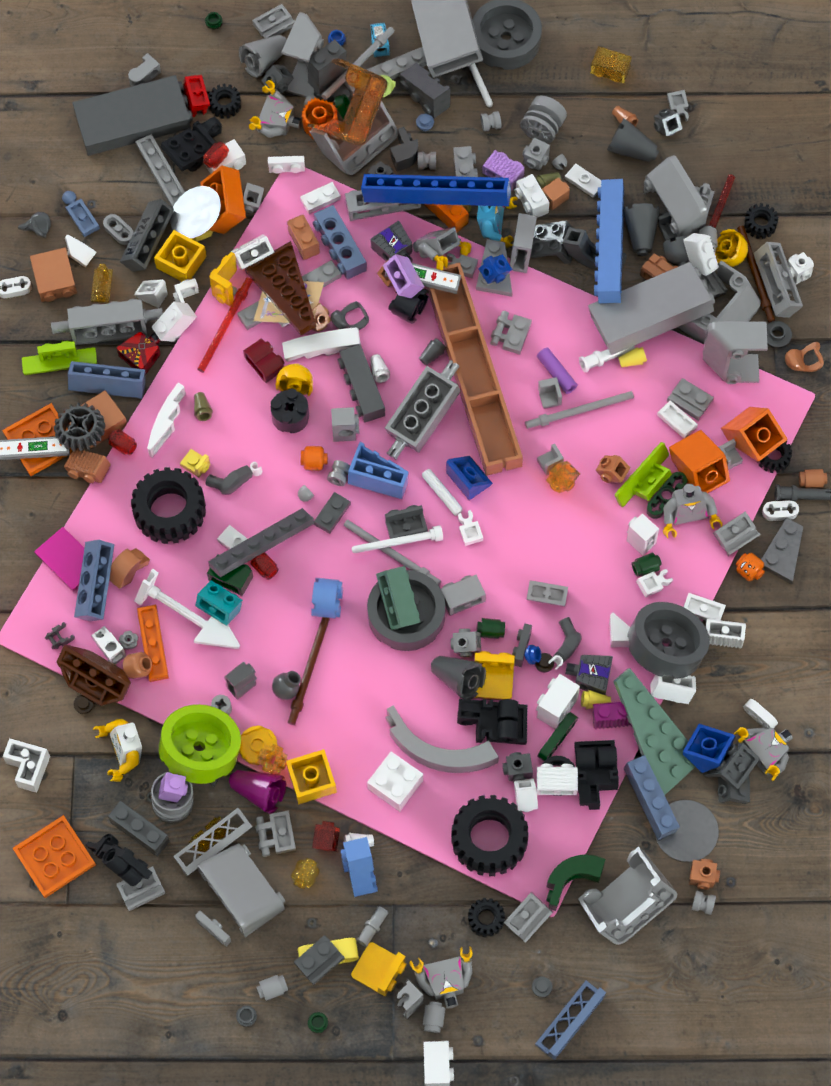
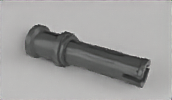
(793, 493)

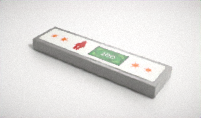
(437, 278)
(32, 448)

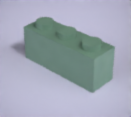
(398, 598)

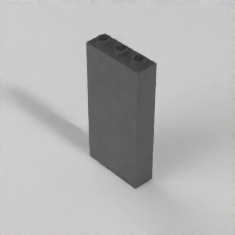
(132, 114)

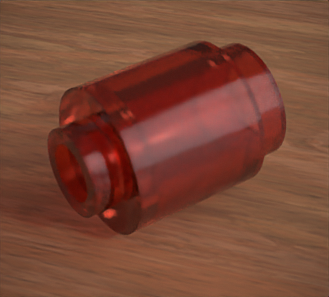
(215, 155)
(122, 442)
(264, 566)

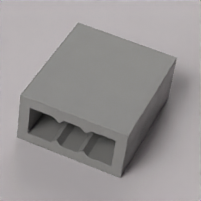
(523, 242)

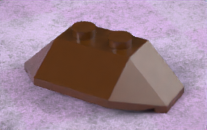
(92, 675)

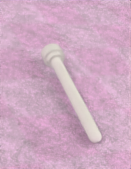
(481, 85)
(434, 534)

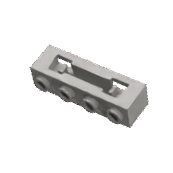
(355, 204)
(777, 279)

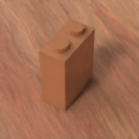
(53, 275)
(112, 415)

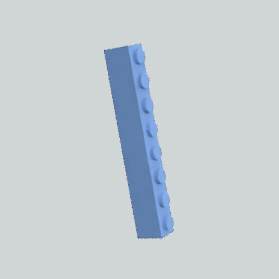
(610, 241)

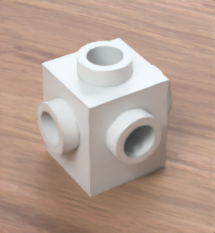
(800, 267)

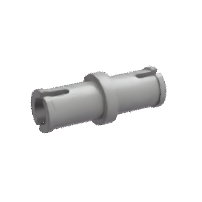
(372, 926)

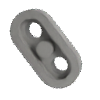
(120, 230)

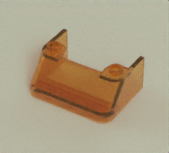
(362, 107)

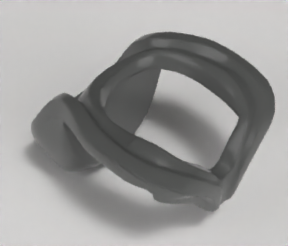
(39, 223)
(339, 321)

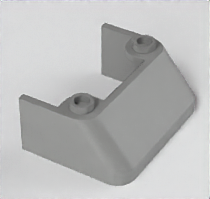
(302, 44)
(352, 157)
(678, 196)
(740, 308)
(728, 346)

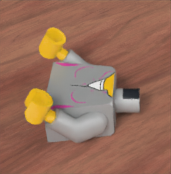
(276, 114)
(438, 243)
(688, 506)
(769, 747)
(445, 977)

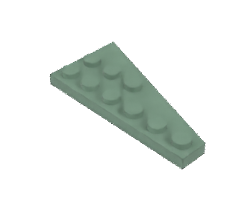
(654, 732)

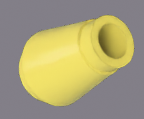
(633, 357)
(590, 697)

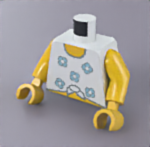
(125, 743)

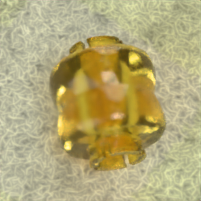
(305, 873)

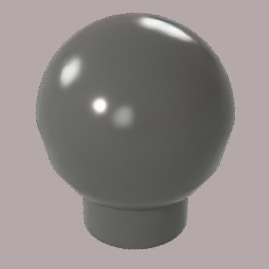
(286, 685)

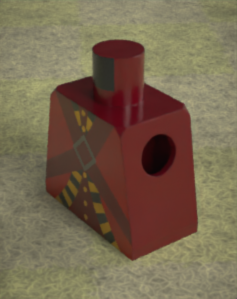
(140, 351)

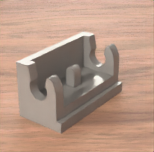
(547, 593)
(412, 999)

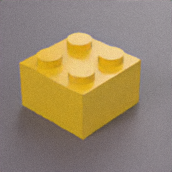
(180, 256)
(311, 776)

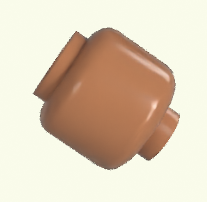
(137, 665)

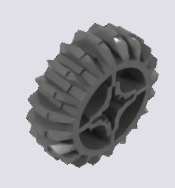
(76, 436)

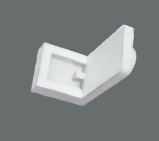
(185, 289)

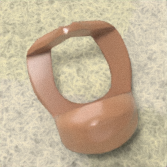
(795, 358)

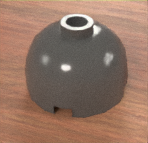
(675, 251)

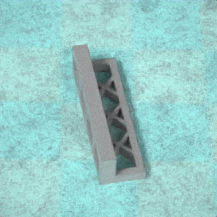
(217, 847)

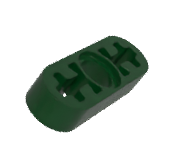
(658, 497)
(558, 736)

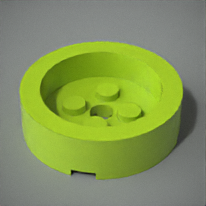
(203, 726)

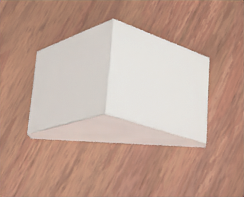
(152, 292)
(618, 632)

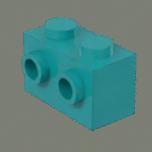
(218, 602)

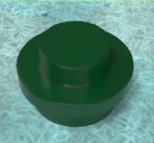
(213, 20)
(317, 1022)

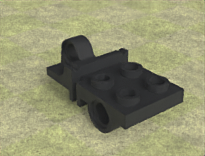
(190, 145)
(498, 721)
(596, 770)
(120, 860)

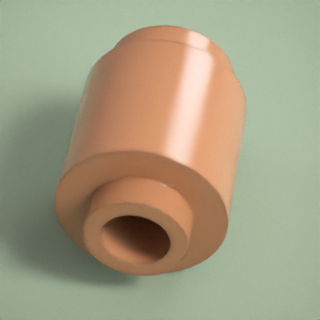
(812, 478)

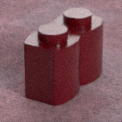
(263, 360)

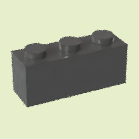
(138, 828)

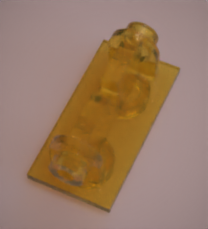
(101, 284)
(203, 845)

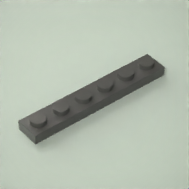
(261, 542)

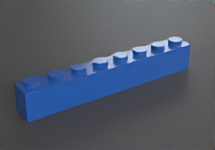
(436, 190)

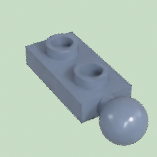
(80, 214)

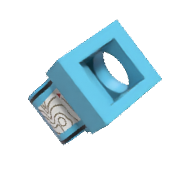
(377, 29)

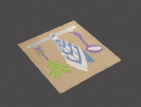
(268, 312)

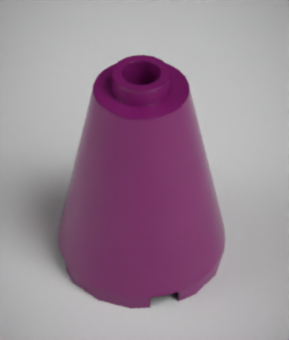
(259, 788)

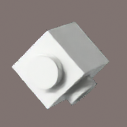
(526, 795)

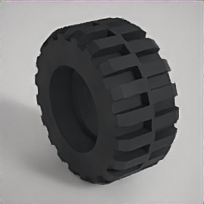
(164, 483)
(489, 861)

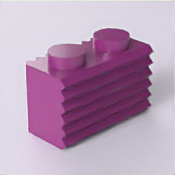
(609, 715)

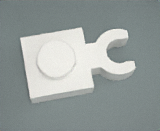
(470, 530)
(652, 583)

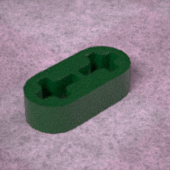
(342, 104)

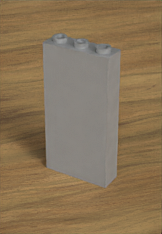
(446, 34)
(652, 308)

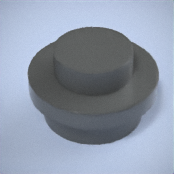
(542, 987)
(246, 1016)

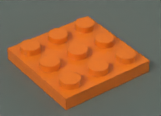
(36, 426)
(54, 856)

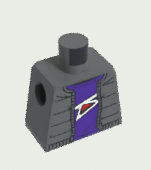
(391, 242)
(591, 672)

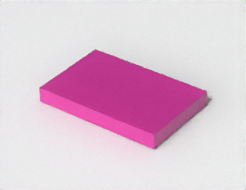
(63, 556)

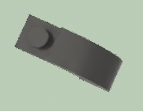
(582, 248)

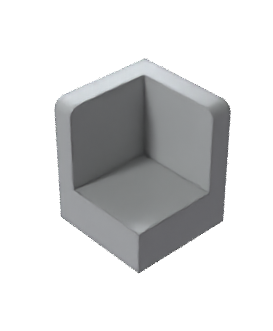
(550, 392)
(732, 456)
(550, 459)

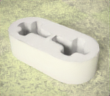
(14, 287)
(780, 510)
(760, 714)

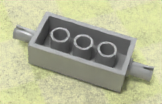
(106, 321)
(422, 409)

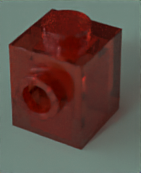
(326, 836)

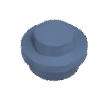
(425, 122)

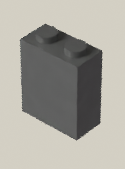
(321, 70)

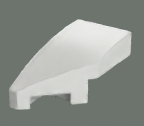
(79, 251)

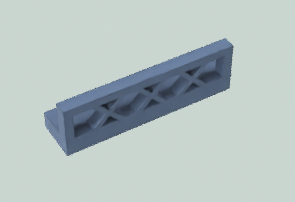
(578, 1021)

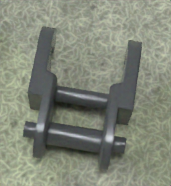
(55, 631)

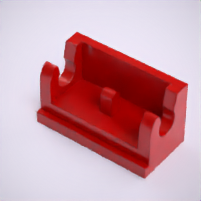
(196, 94)

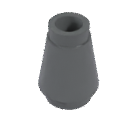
(432, 351)

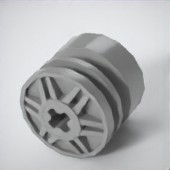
(543, 119)
(170, 811)

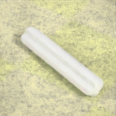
(442, 492)

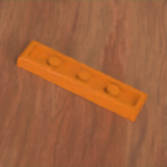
(153, 642)

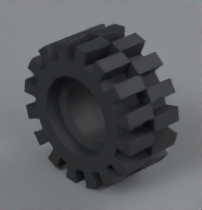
(222, 92)
(760, 230)
(778, 464)
(483, 929)

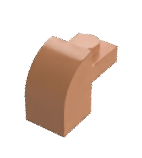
(126, 565)

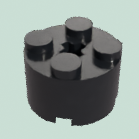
(408, 307)
(290, 411)

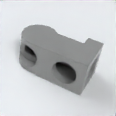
(145, 72)

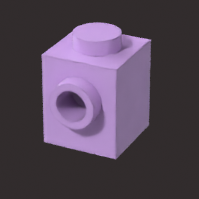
(172, 787)

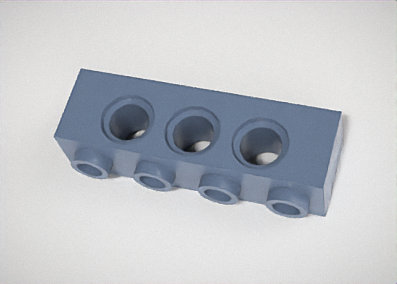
(348, 266)
(94, 580)

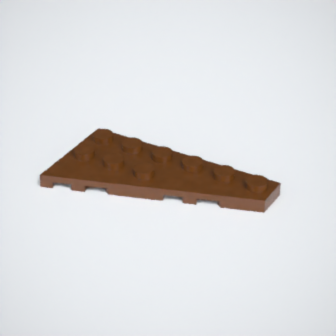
(283, 284)

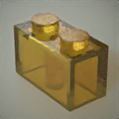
(611, 64)

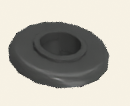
(778, 341)

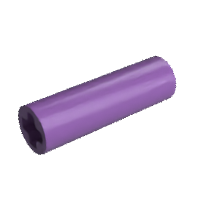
(557, 370)

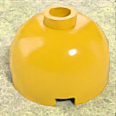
(731, 247)
(295, 377)

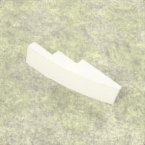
(321, 343)
(164, 423)

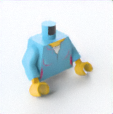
(491, 220)

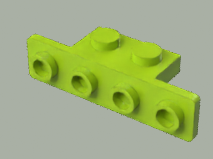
(57, 357)
(646, 478)

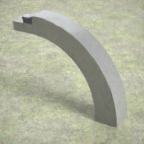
(437, 758)

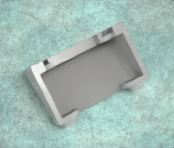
(241, 888)
(629, 900)

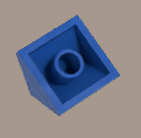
(467, 476)
(708, 747)

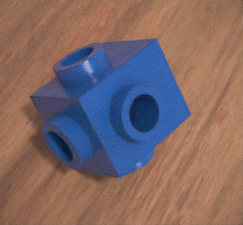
(495, 269)

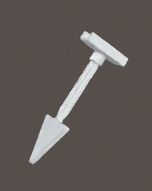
(212, 632)

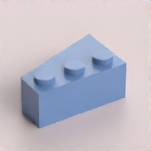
(376, 473)
(359, 864)

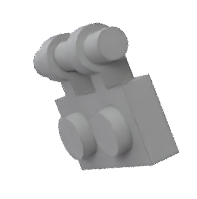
(516, 334)
(282, 833)

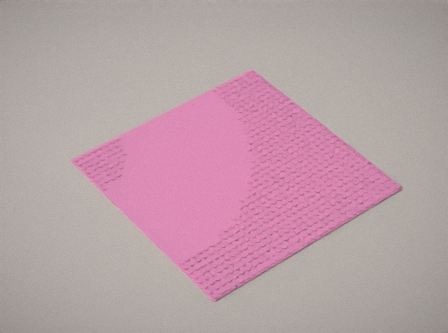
(524, 523)

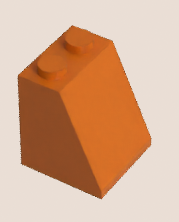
(755, 432)
(700, 461)

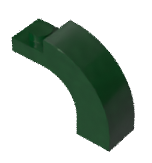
(575, 867)

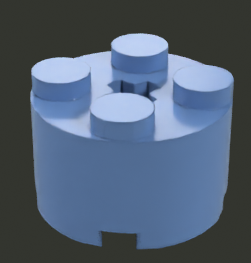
(326, 598)

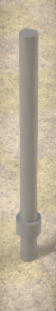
(380, 41)
(544, 419)
(389, 551)

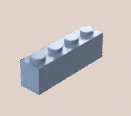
(113, 379)
(651, 797)

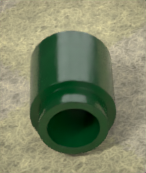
(646, 564)
(491, 628)

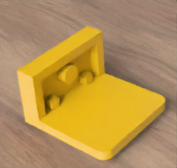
(220, 277)
(499, 675)
(379, 968)

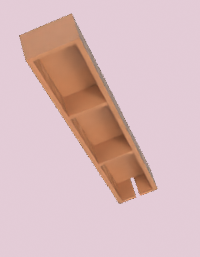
(476, 377)

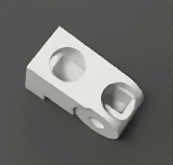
(109, 645)

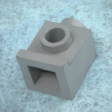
(254, 193)

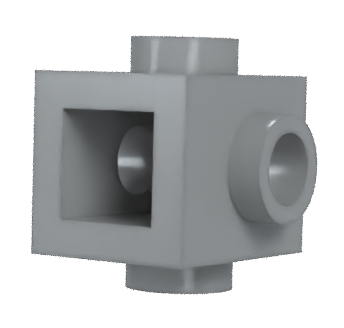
(536, 154)
(472, 644)

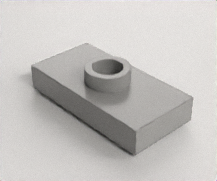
(213, 928)

